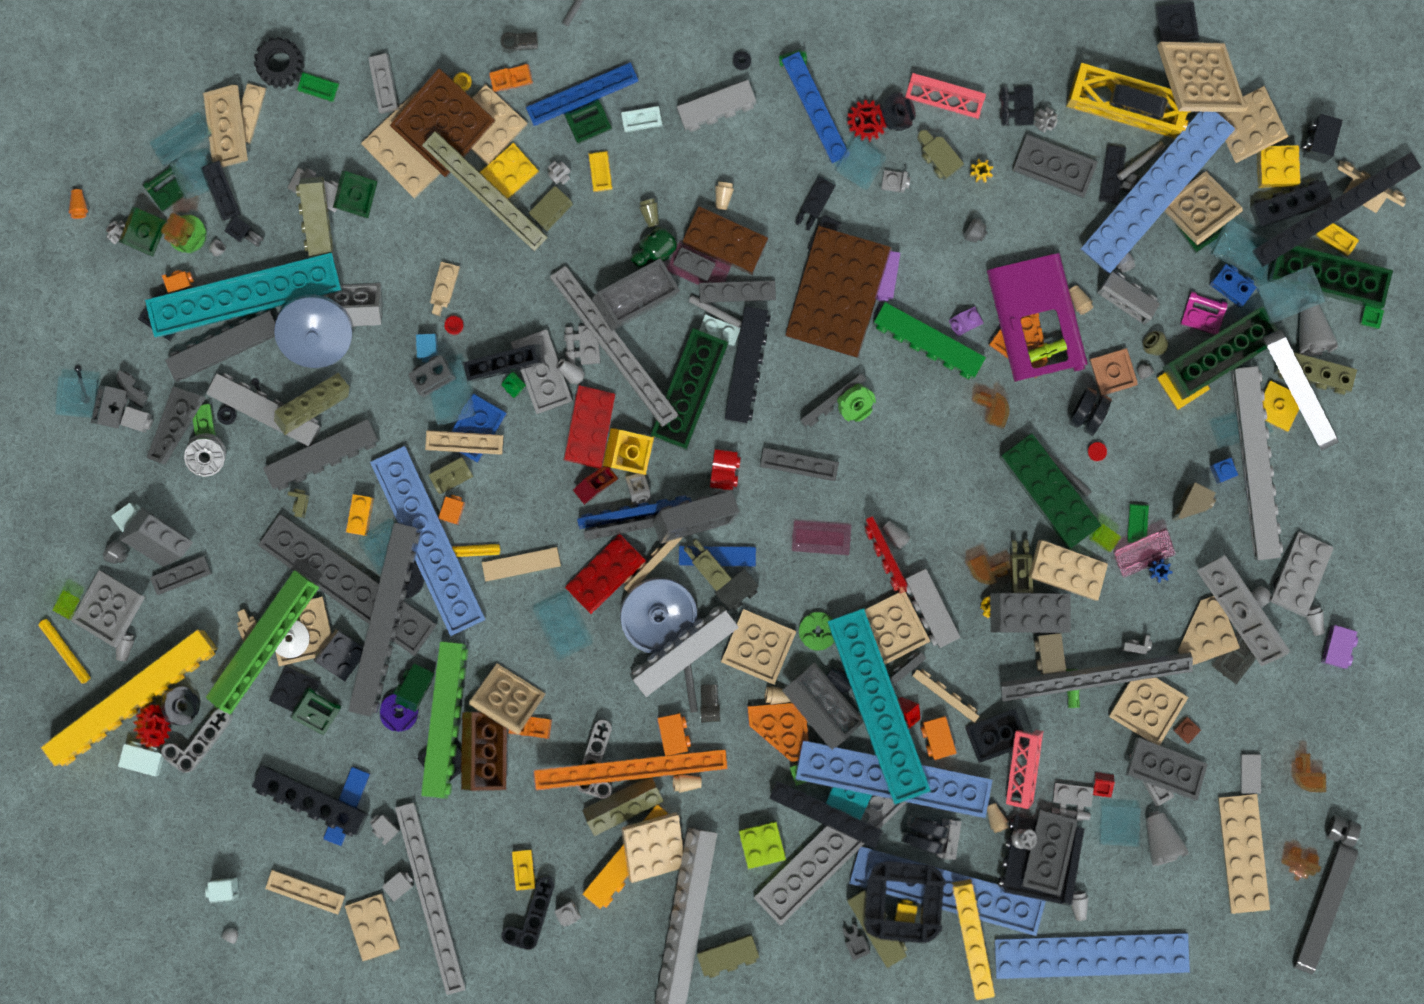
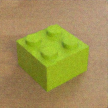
(762, 845)

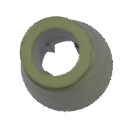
(650, 212)

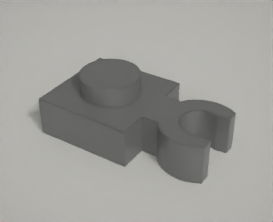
(856, 945)

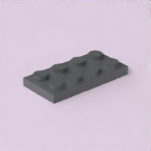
(1055, 166)
(1166, 769)
(1050, 855)

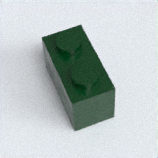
(415, 685)

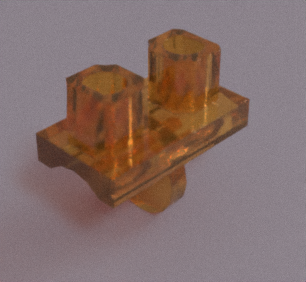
(1299, 866)

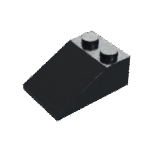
(997, 734)

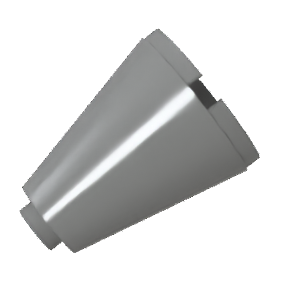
(1315, 333)
(1163, 840)

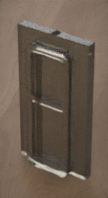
(1235, 663)

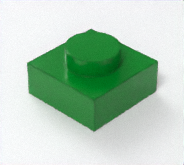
(1371, 317)
(513, 385)

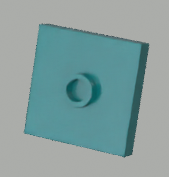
(849, 801)

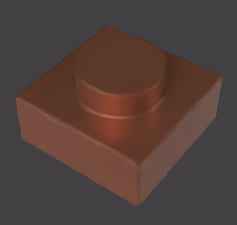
(1187, 730)

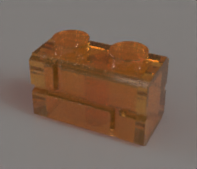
(177, 230)

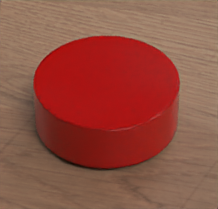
(454, 325)
(1097, 451)

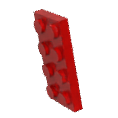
(589, 427)
(888, 562)
(605, 574)

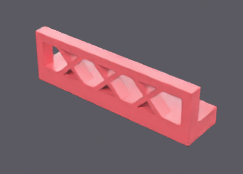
(945, 88)
(1031, 768)

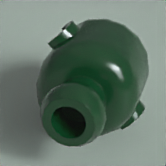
(653, 246)

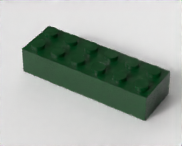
(1337, 276)
(1220, 353)
(691, 387)
(1050, 491)

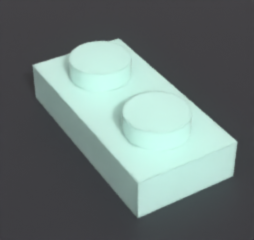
(641, 119)
(720, 329)

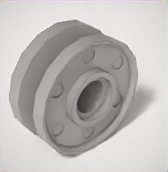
(205, 443)

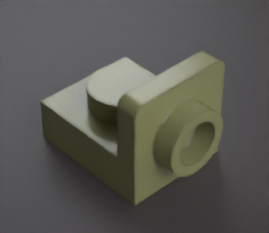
(299, 506)

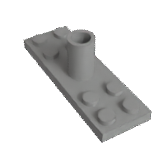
(1244, 609)

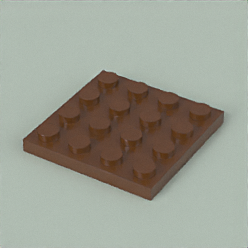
(446, 109)

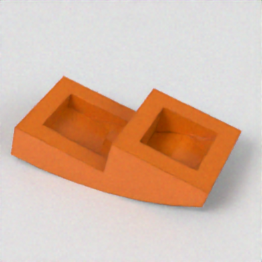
(511, 78)
(536, 728)

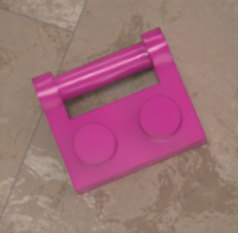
(1202, 319)

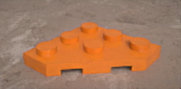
(1033, 338)
(781, 727)

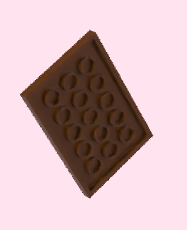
(838, 291)

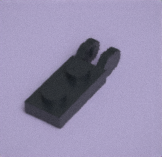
(816, 201)

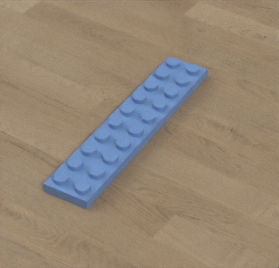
(1157, 189)
(434, 552)
(863, 774)
(992, 905)
(1092, 955)

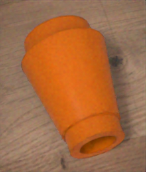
(77, 204)

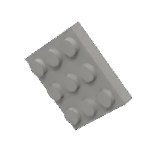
(107, 609)

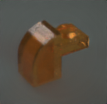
(998, 411)
(982, 573)
(1305, 778)

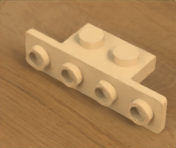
(1358, 177)

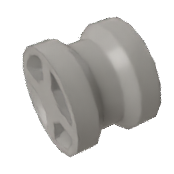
(1024, 839)

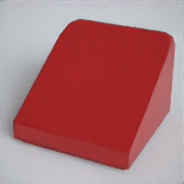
(1103, 784)

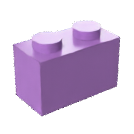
(1340, 647)

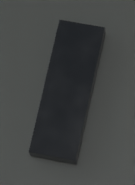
(1112, 166)
(220, 190)

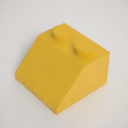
(628, 451)

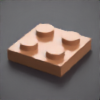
(1113, 372)

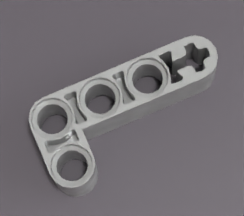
(202, 738)
(597, 757)

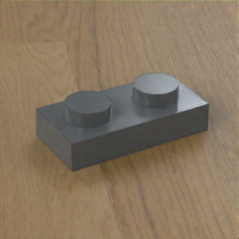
(694, 264)

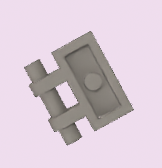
(589, 346)
(1072, 795)

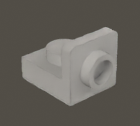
(895, 181)
(638, 489)
(1134, 647)

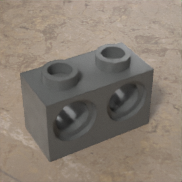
(434, 381)

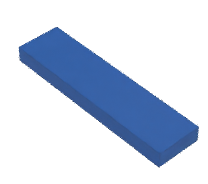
(724, 555)
(351, 795)

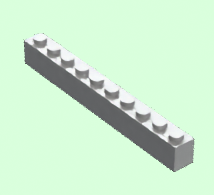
(1256, 463)
(686, 917)

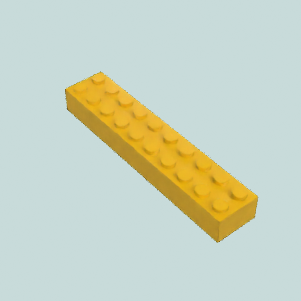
(130, 697)

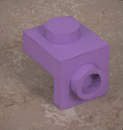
(965, 321)

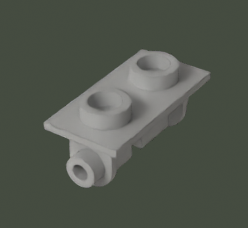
(951, 842)

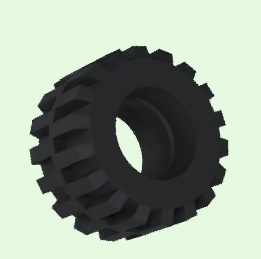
(272, 48)

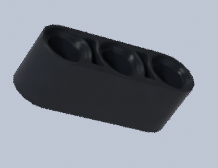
(1138, 101)

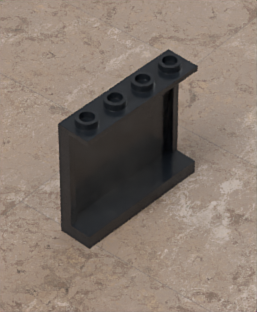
(1016, 862)

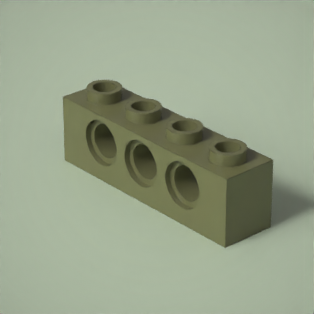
(311, 403)

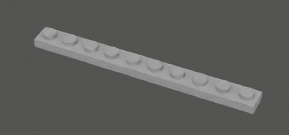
(614, 346)
(430, 898)

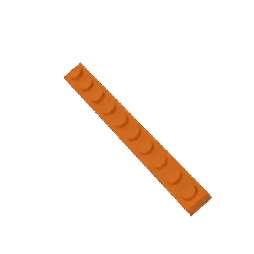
(630, 769)

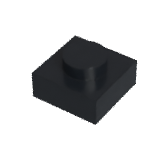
(237, 229)

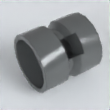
(1349, 834)

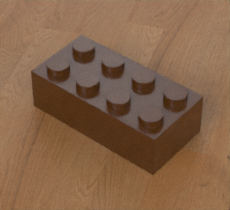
(725, 240)
(483, 753)

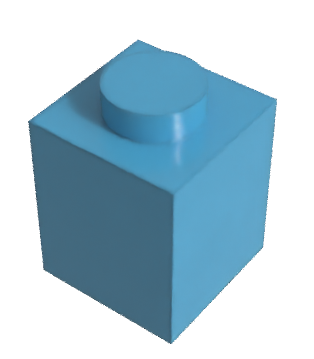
(426, 346)

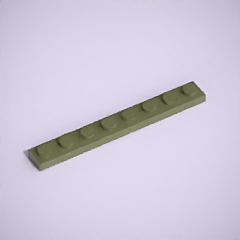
(485, 190)

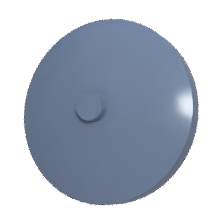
(313, 331)
(656, 613)

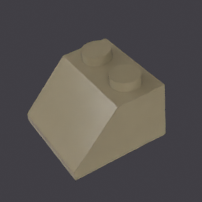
(1195, 500)

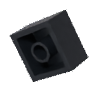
(1322, 138)

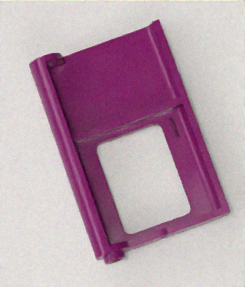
(1028, 290)

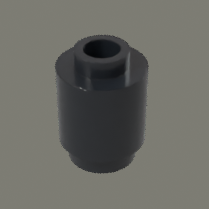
(839, 679)

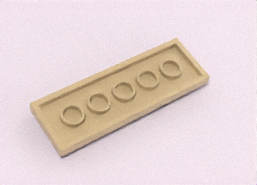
(1243, 853)

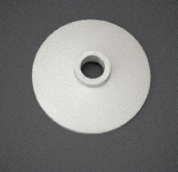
(299, 641)

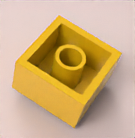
(1278, 167)

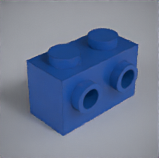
(1233, 285)

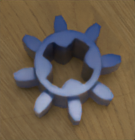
(1160, 565)

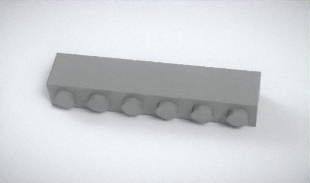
(258, 406)
(683, 650)

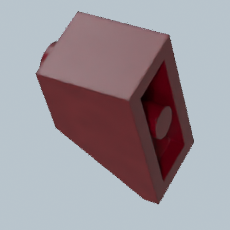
(595, 484)

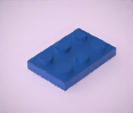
(486, 421)

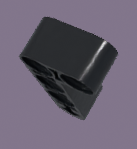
(534, 911)

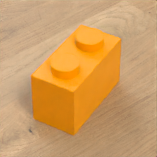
(360, 515)

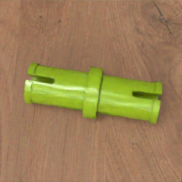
(1047, 350)

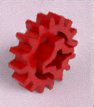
(874, 125)
(151, 724)

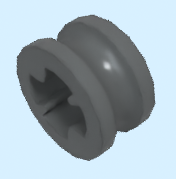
(254, 238)

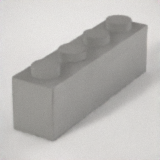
(716, 105)
(932, 609)

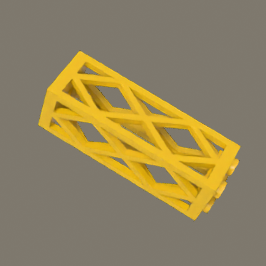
(1105, 110)

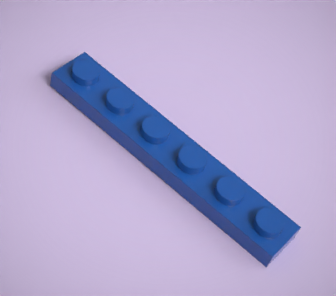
(582, 94)
(814, 106)
(625, 513)

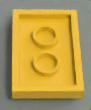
(510, 171)

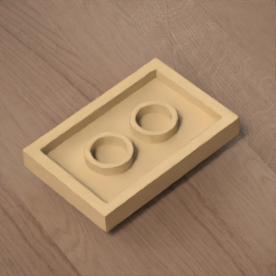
(372, 927)

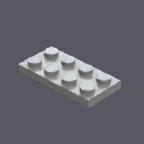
(544, 381)
(1301, 574)

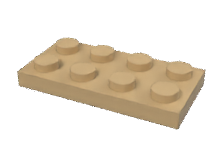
(225, 125)
(1068, 570)

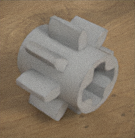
(1045, 119)
(558, 172)
(114, 231)

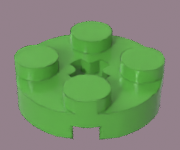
(198, 236)
(850, 397)
(809, 638)

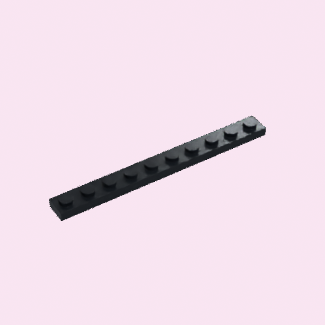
(1336, 209)

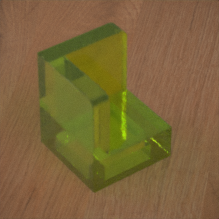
(1105, 538)
(66, 604)

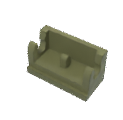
(551, 208)
(450, 475)

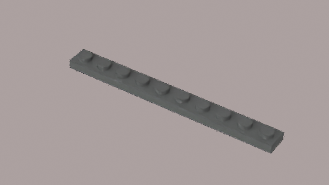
(1096, 676)

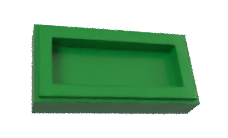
(318, 87)
(1137, 522)

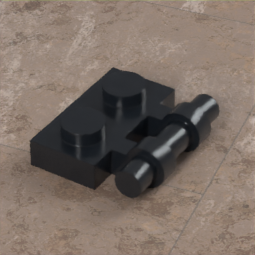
(1023, 106)

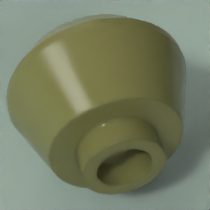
(1155, 343)

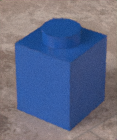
(1223, 470)

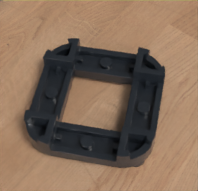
(931, 906)

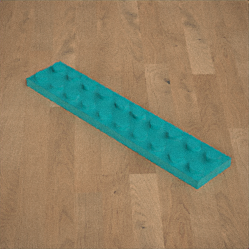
(242, 295)
(878, 706)

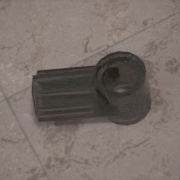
(522, 41)
(709, 709)

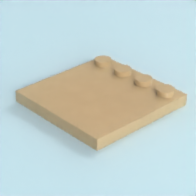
(1201, 77)
(399, 156)

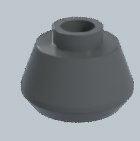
(975, 231)
(115, 552)

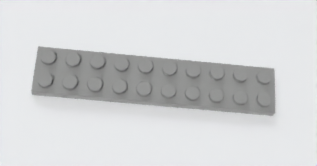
(818, 863)

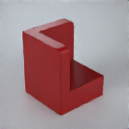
(910, 711)

